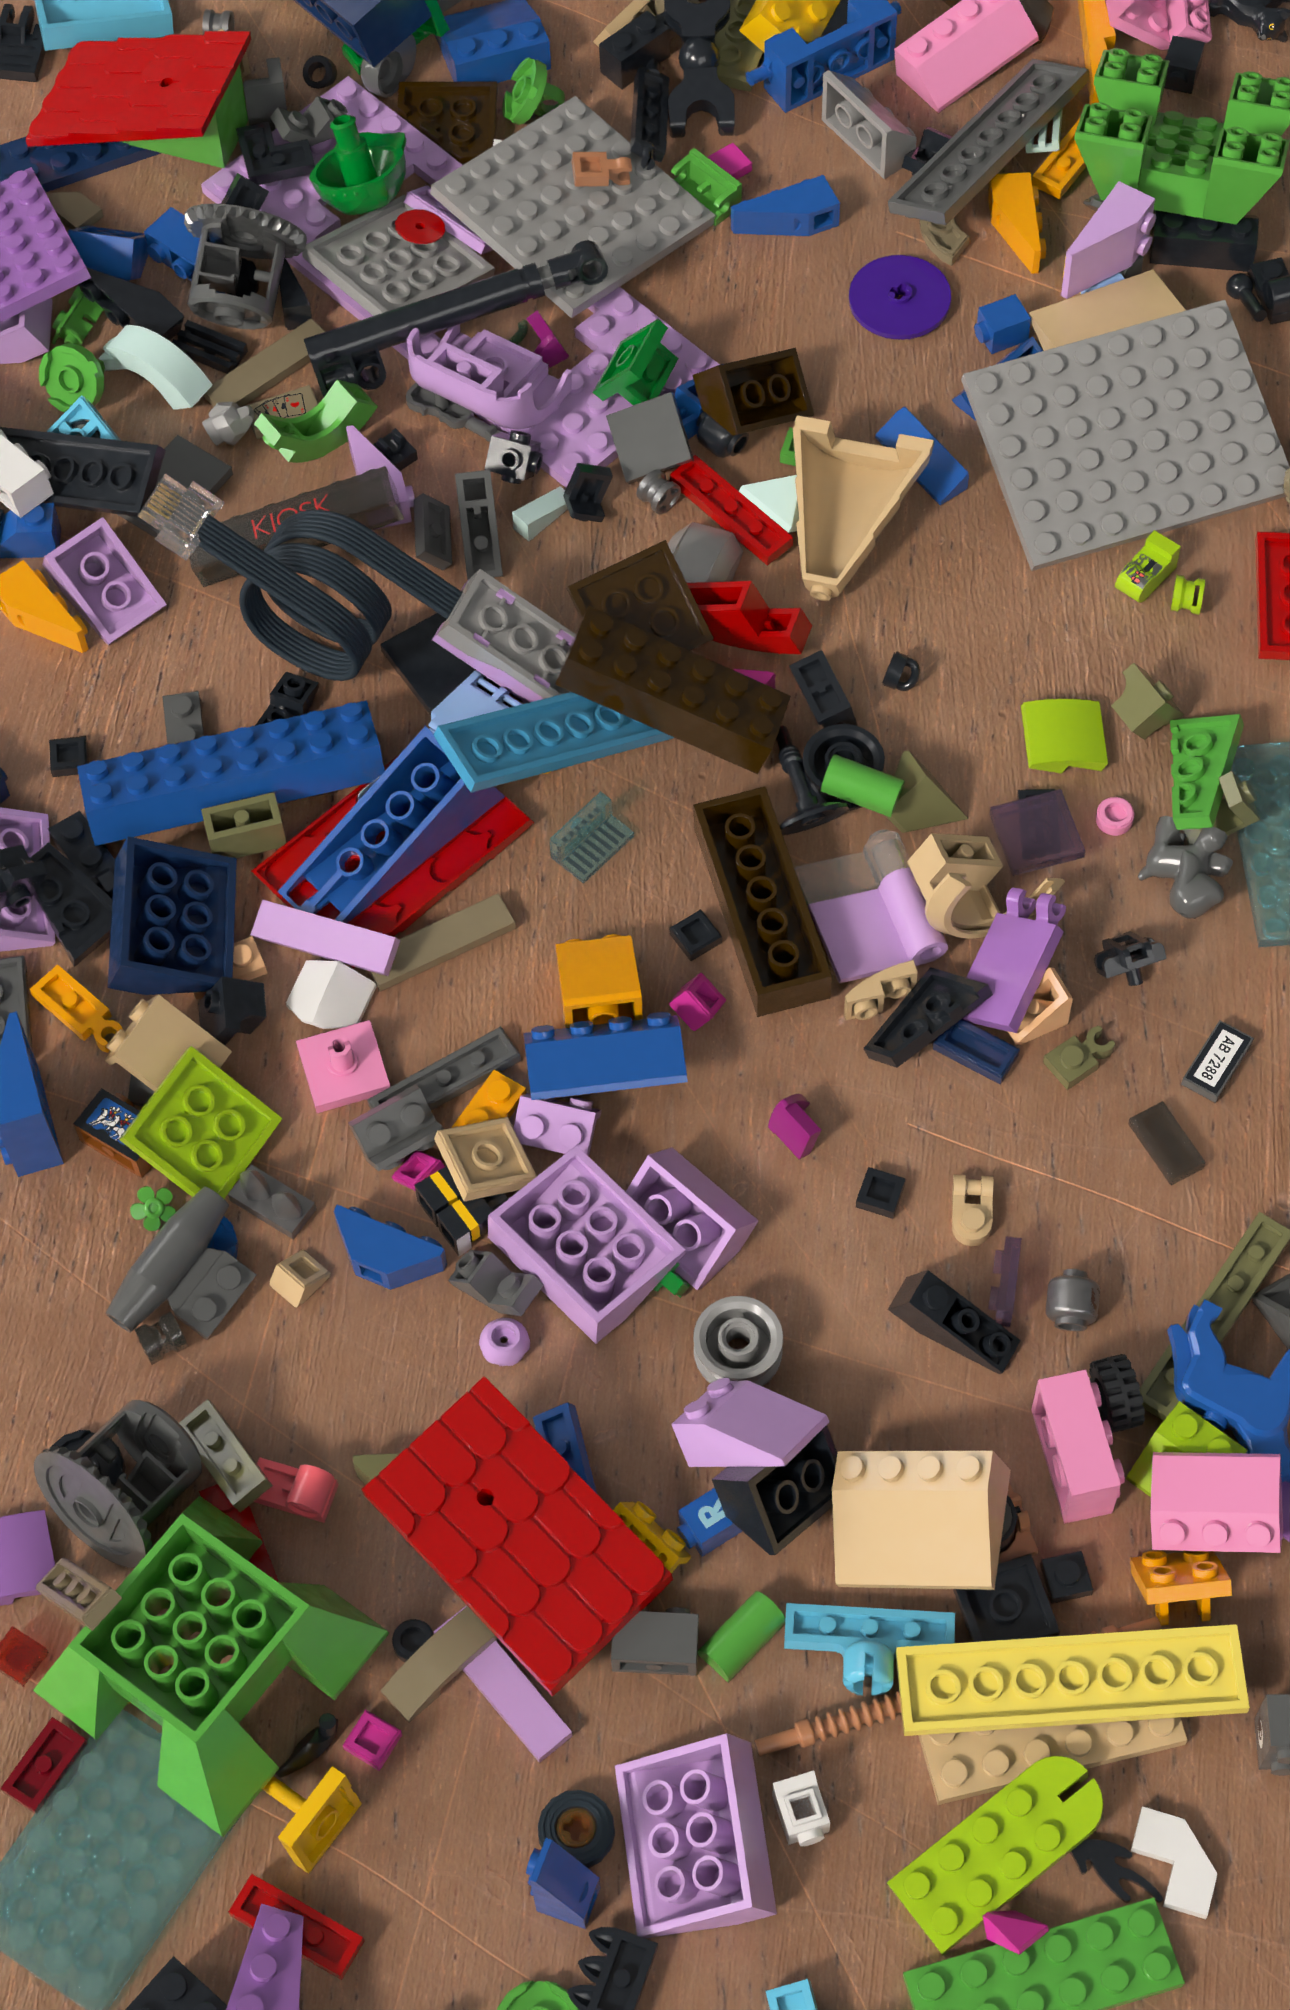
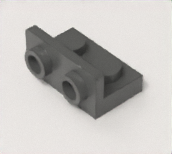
(396, 1129)

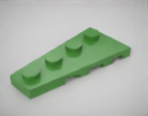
(1201, 754)

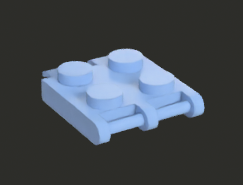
(470, 701)

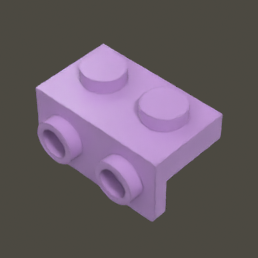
(556, 1123)

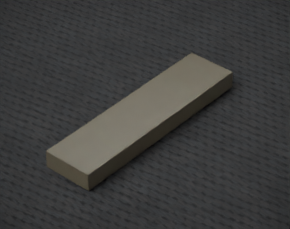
(264, 368)
(447, 939)
(78, 1593)

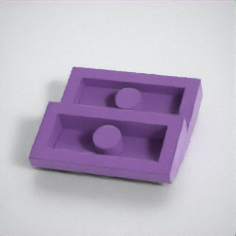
(24, 1554)

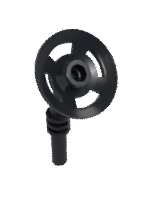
(810, 811)

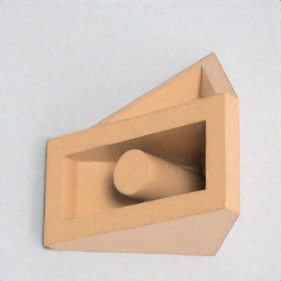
(1047, 1010)

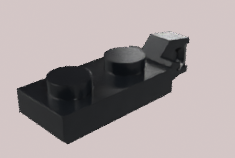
(77, 845)

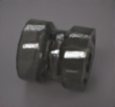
(151, 1338)

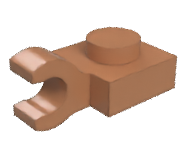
(596, 169)

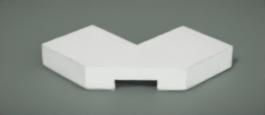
(1173, 1842)

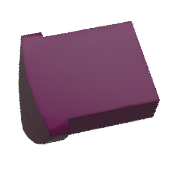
(550, 347)
(794, 1125)

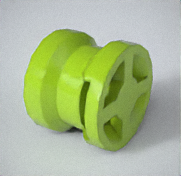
(1184, 594)

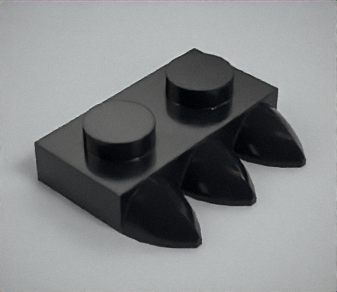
(618, 1975)

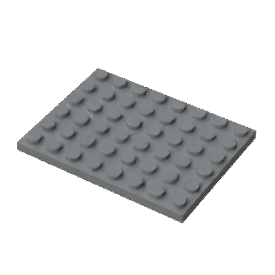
(1127, 434)

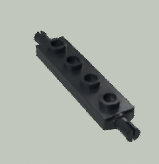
(650, 114)

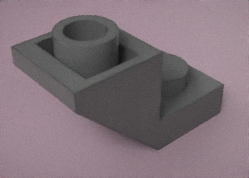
(311, 125)
(493, 1284)

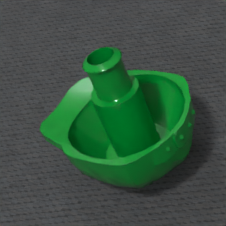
(361, 169)

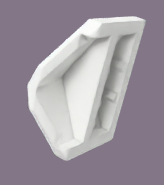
(330, 994)

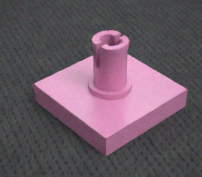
(343, 1066)

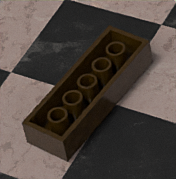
(673, 690)
(762, 902)

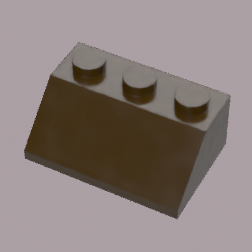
(754, 392)

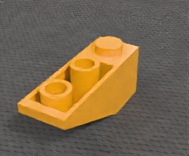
(1015, 218)
(35, 609)

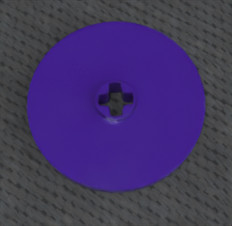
(916, 313)

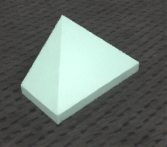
(776, 499)

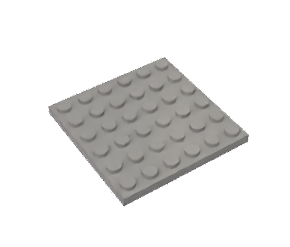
(530, 211)

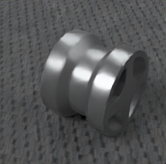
(215, 21)
(658, 491)

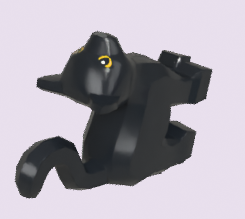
(1261, 15)

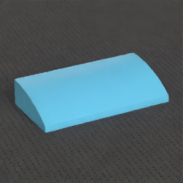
(72, 21)

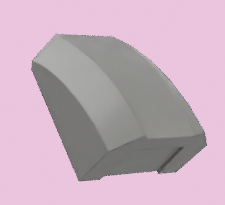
(706, 553)

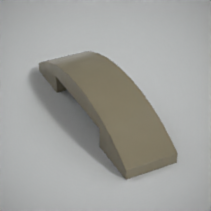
(436, 1663)

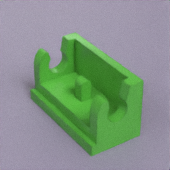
(708, 184)

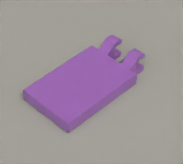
(1015, 958)

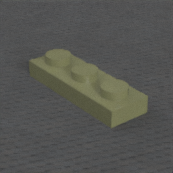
(225, 1456)

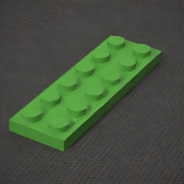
(1071, 1967)

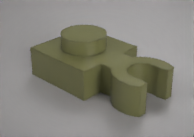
(1076, 1060)

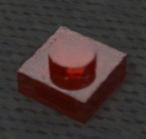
(20, 1656)

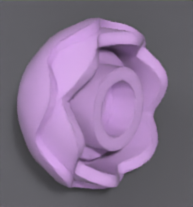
(504, 1353)

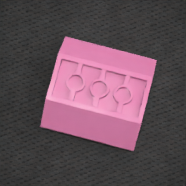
(1161, 19)

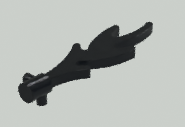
(1102, 1857)

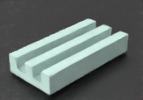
(1042, 146)

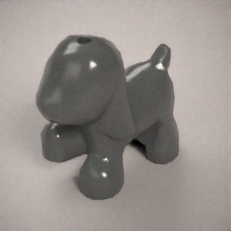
(1189, 866)

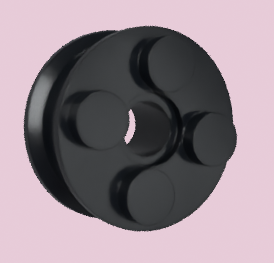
(843, 740)

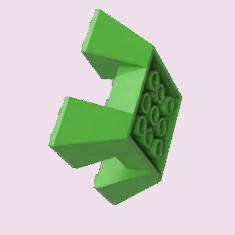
(1180, 160)
(265, 1625)

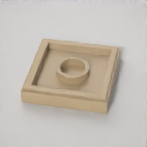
(485, 1158)

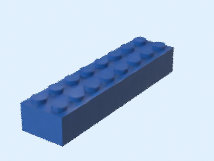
(174, 782)

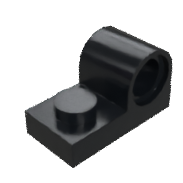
(1272, 288)

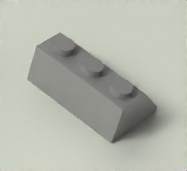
(865, 124)

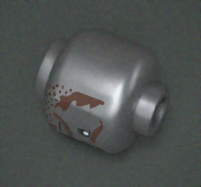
(1072, 1300)

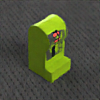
(1149, 567)

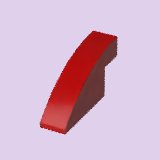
(743, 619)

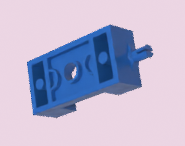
(796, 69)

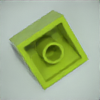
(1184, 1433)

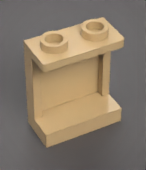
(159, 1040)

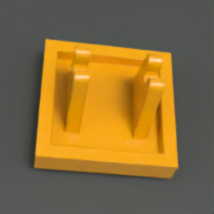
(1180, 1578)

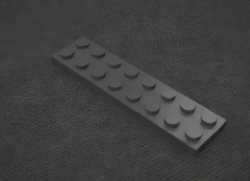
(988, 141)

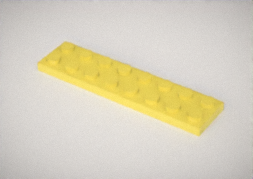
(1071, 1680)

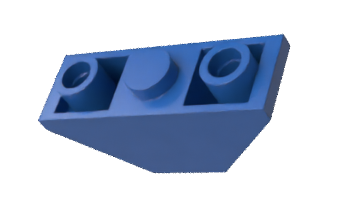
(386, 1251)

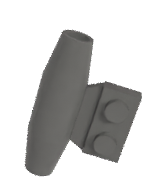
(181, 1269)

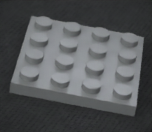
(386, 270)

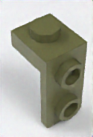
(1235, 810)

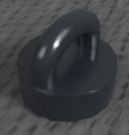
(895, 670)

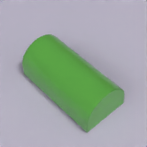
(862, 785)
(742, 1635)

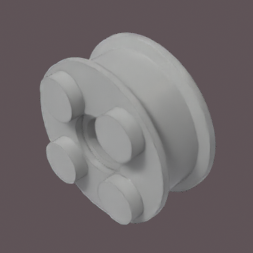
(742, 1319)

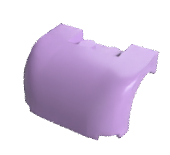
(488, 377)

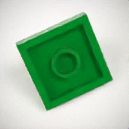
(638, 366)

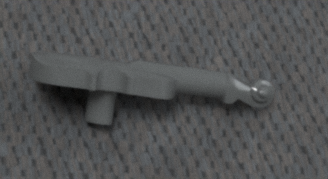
(447, 411)

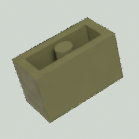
(244, 826)

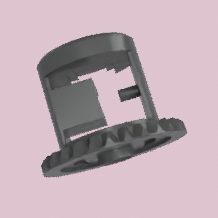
(225, 236)
(117, 1516)

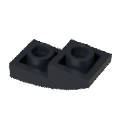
(290, 698)

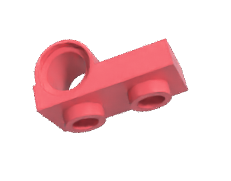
(298, 1491)

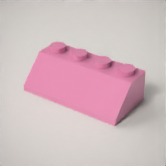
(963, 49)

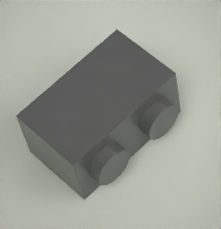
(657, 1643)

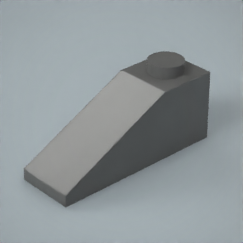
(478, 523)

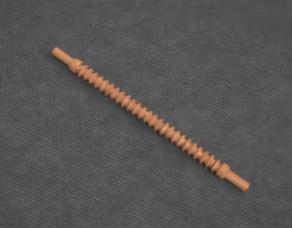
(806, 1731)

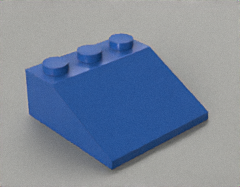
(493, 41)
(25, 1117)

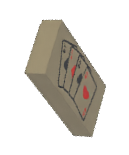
(285, 405)

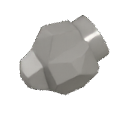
(228, 422)

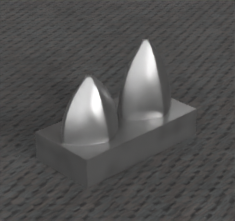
(272, 1201)

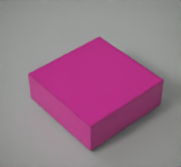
(732, 161)
(372, 1740)

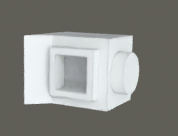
(801, 1809)

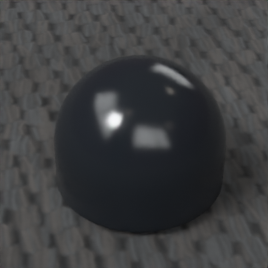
(317, 62)

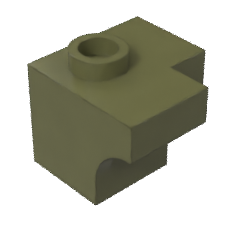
(1144, 703)

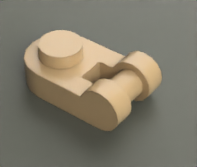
(972, 1221)

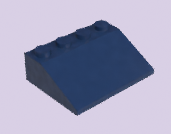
(171, 919)

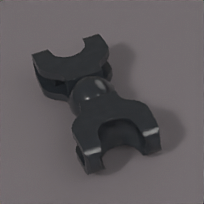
(699, 60)

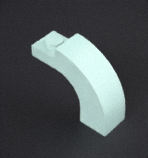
(158, 362)

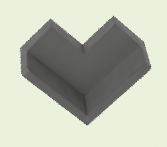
(265, 94)

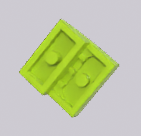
(1064, 734)

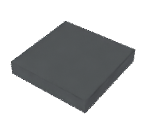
(649, 437)

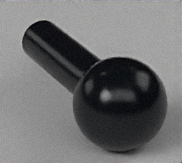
(1240, 287)

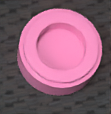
(1115, 816)

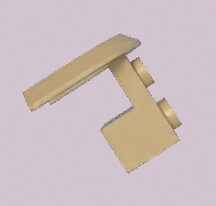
(954, 883)

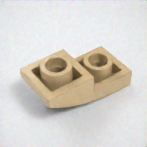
(868, 997)

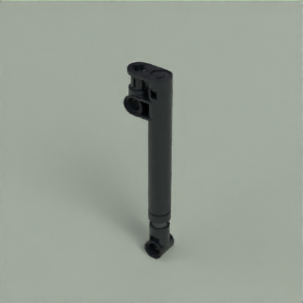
(351, 348)

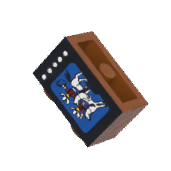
(104, 1124)

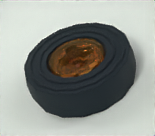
(592, 1813)

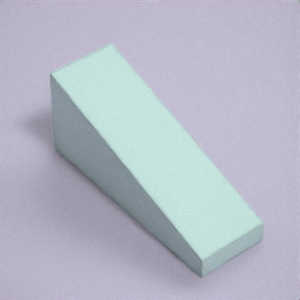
(538, 514)

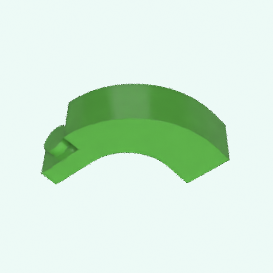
(322, 427)

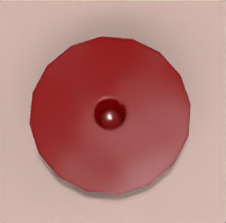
(420, 226)

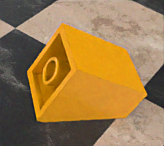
(598, 979)

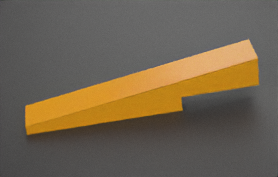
(1096, 37)

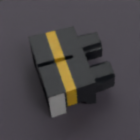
(457, 1219)

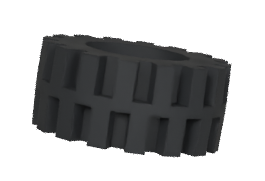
(1118, 1392)

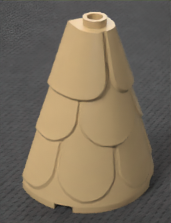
(847, 499)

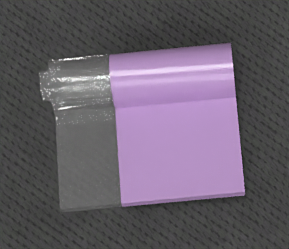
(870, 909)

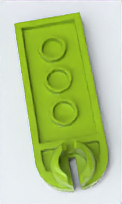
(999, 1850)

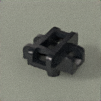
(1128, 957)

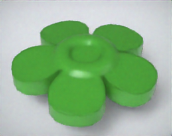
(153, 1207)

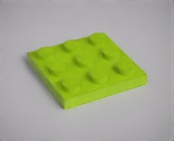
(200, 1126)

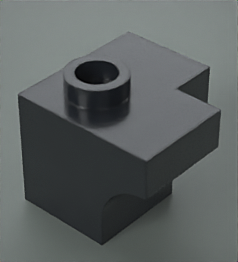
(18, 877)
(232, 1008)

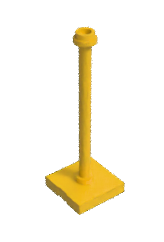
(317, 1818)

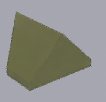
(923, 799)

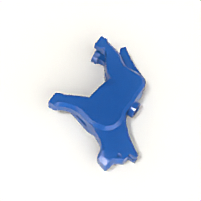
(1228, 1395)

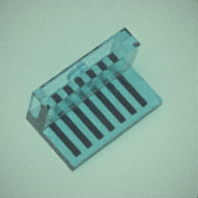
(589, 839)

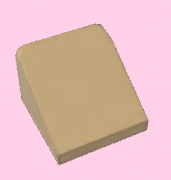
(298, 1277)

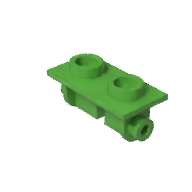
(71, 325)

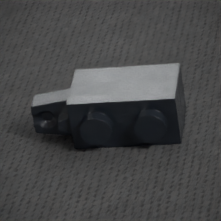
(634, 47)

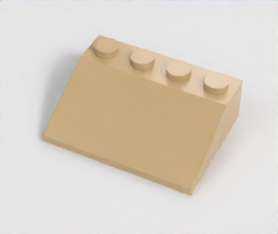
(1104, 310)
(918, 1518)

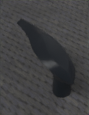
(311, 1745)

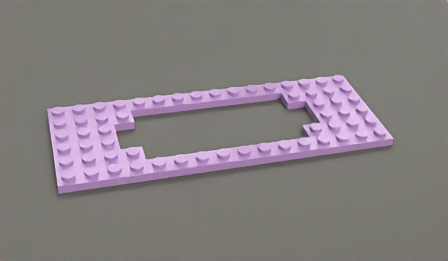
(578, 425)

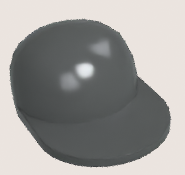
(394, 68)

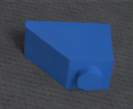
(32, 534)

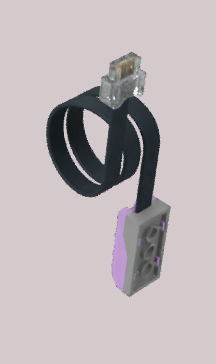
(484, 622)

